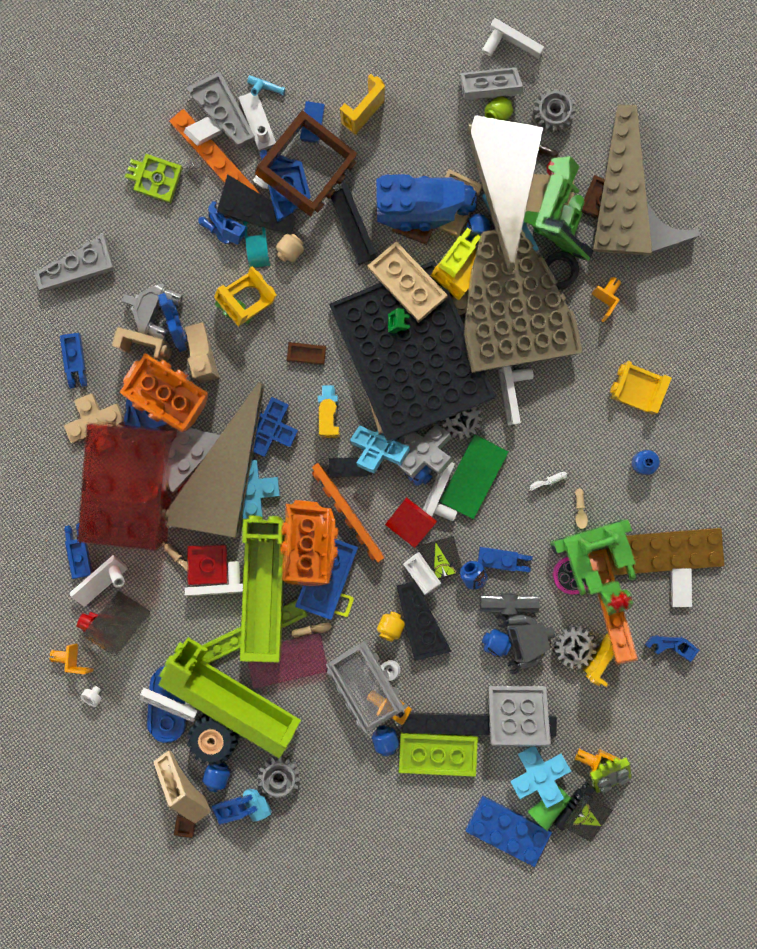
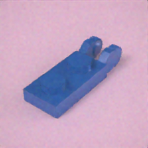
(73, 358)
(77, 555)
(502, 559)
(233, 809)

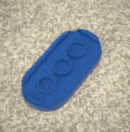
(160, 723)

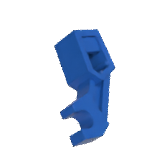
(228, 228)
(665, 642)

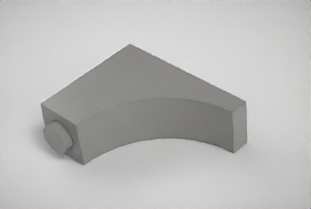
(666, 237)

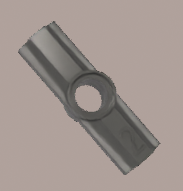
(509, 603)

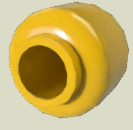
(390, 626)

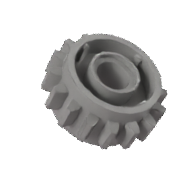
(561, 103)
(273, 786)

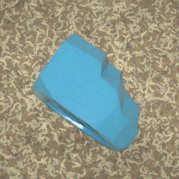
(260, 802)

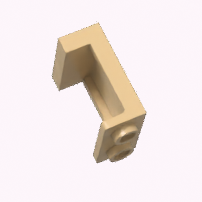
(124, 338)

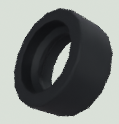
(571, 260)

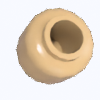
(289, 248)

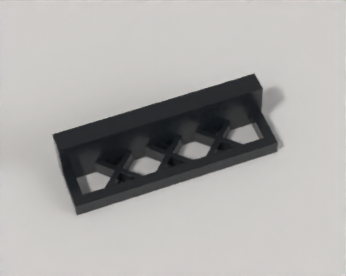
(353, 225)

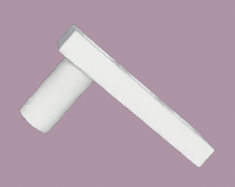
(501, 30)
(257, 121)
(507, 380)
(432, 505)
(100, 579)
(233, 587)
(184, 711)

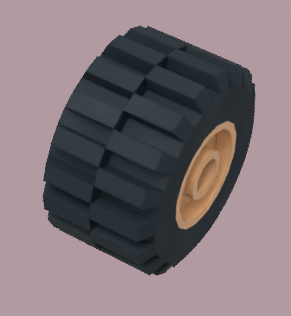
(211, 740)

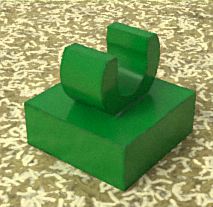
(396, 321)

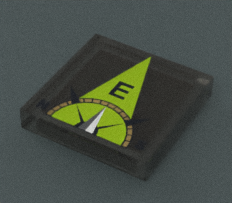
(441, 557)
(588, 817)

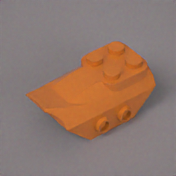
(164, 393)
(308, 543)

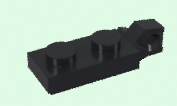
(347, 468)

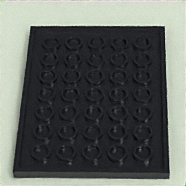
(412, 373)

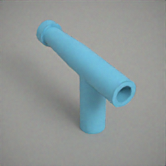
(259, 84)

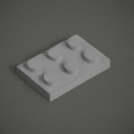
(491, 83)

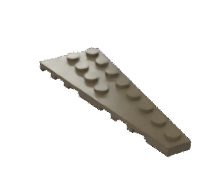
(623, 209)

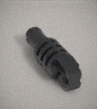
(575, 799)

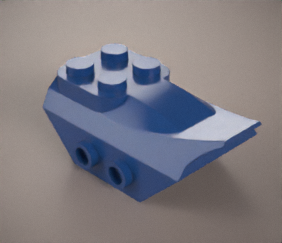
(418, 202)

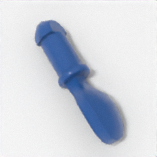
(212, 228)

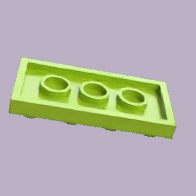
(438, 754)

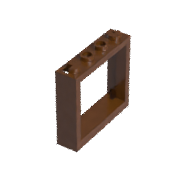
(263, 168)

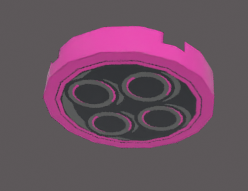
(564, 577)

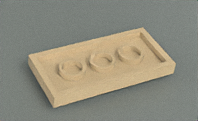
(407, 281)

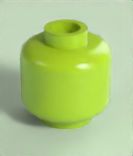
(499, 108)

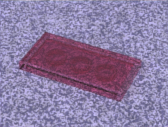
(299, 659)

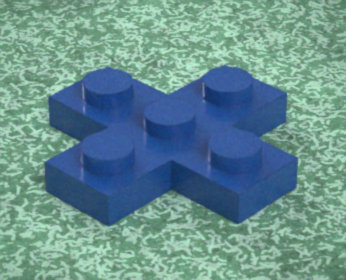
(173, 321)
(271, 427)

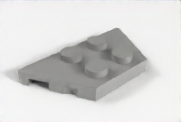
(186, 455)

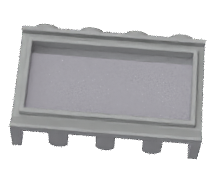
(365, 686)

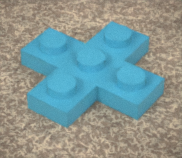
(377, 449)
(258, 489)
(540, 776)

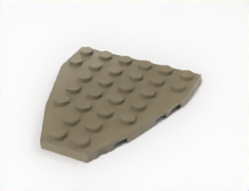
(515, 313)

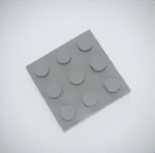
(518, 716)

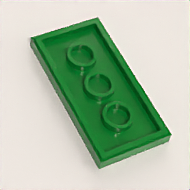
(473, 476)

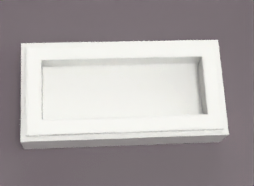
(203, 130)
(422, 573)
(681, 587)

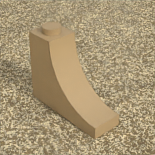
(201, 356)
(179, 791)

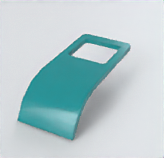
(257, 249)

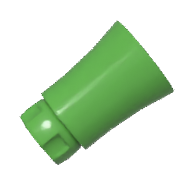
(546, 816)

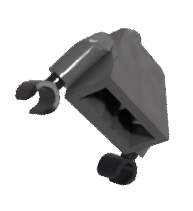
(527, 640)

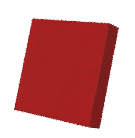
(410, 522)
(206, 564)

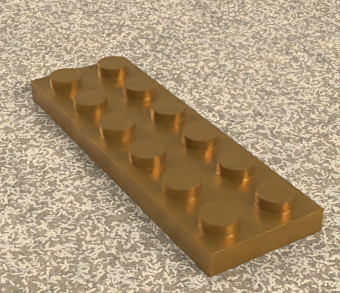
(674, 550)

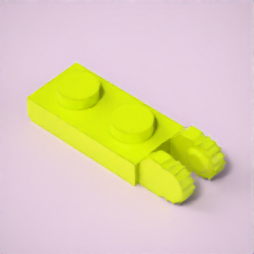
(458, 254)

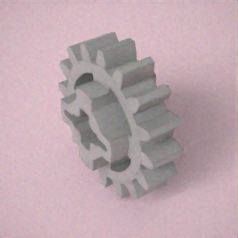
(464, 425)
(583, 646)

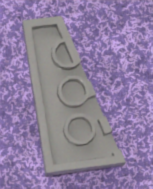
(221, 106)
(84, 263)

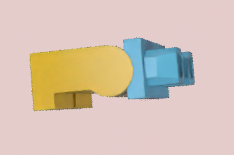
(328, 412)

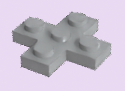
(426, 451)

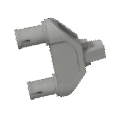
(146, 307)

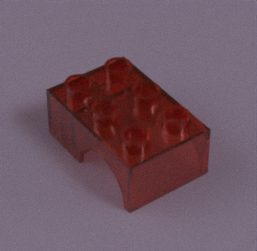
(125, 486)

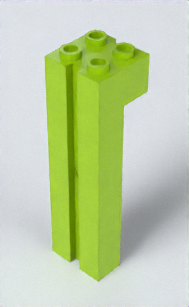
(262, 590)
(226, 699)

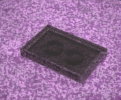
(116, 623)

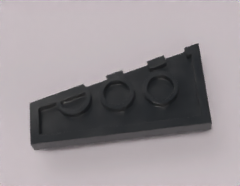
(249, 206)
(421, 625)

